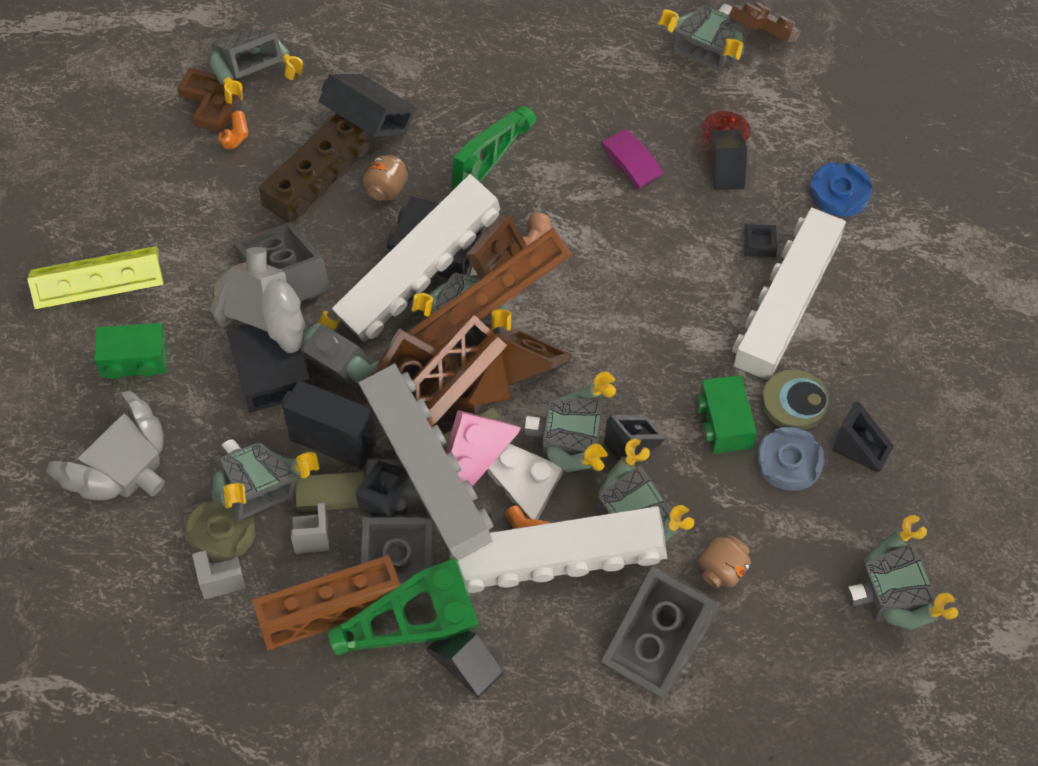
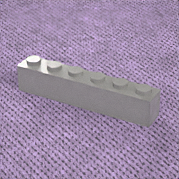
(426, 463)

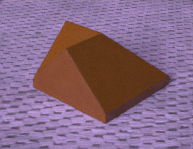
(528, 355)
(410, 356)
(486, 389)

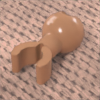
(537, 226)

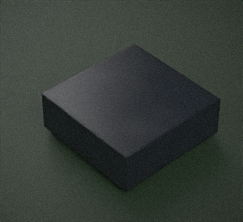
(760, 240)

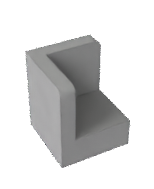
(311, 532)
(218, 577)

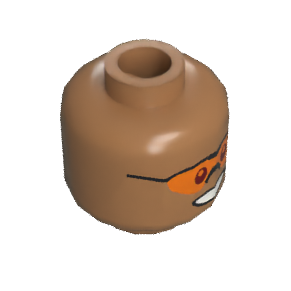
(385, 178)
(724, 562)

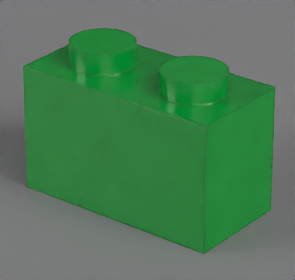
(131, 350)
(726, 414)

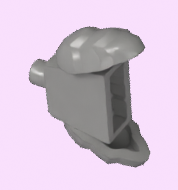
(260, 298)
(119, 458)

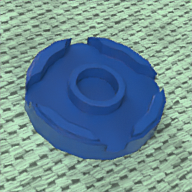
(841, 189)

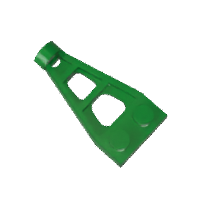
(468, 159)
(450, 600)

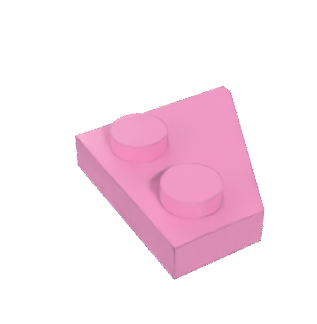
(478, 443)

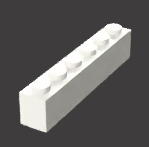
(417, 259)
(789, 293)
(567, 548)

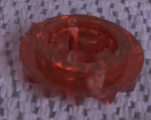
(720, 119)

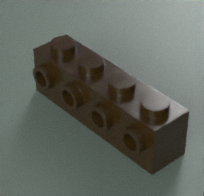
(313, 168)

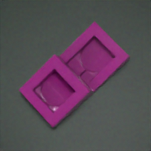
(632, 156)

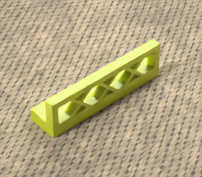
(95, 277)

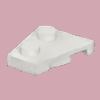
(525, 478)

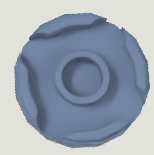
(790, 459)

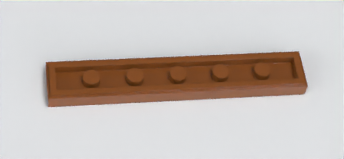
(495, 288)

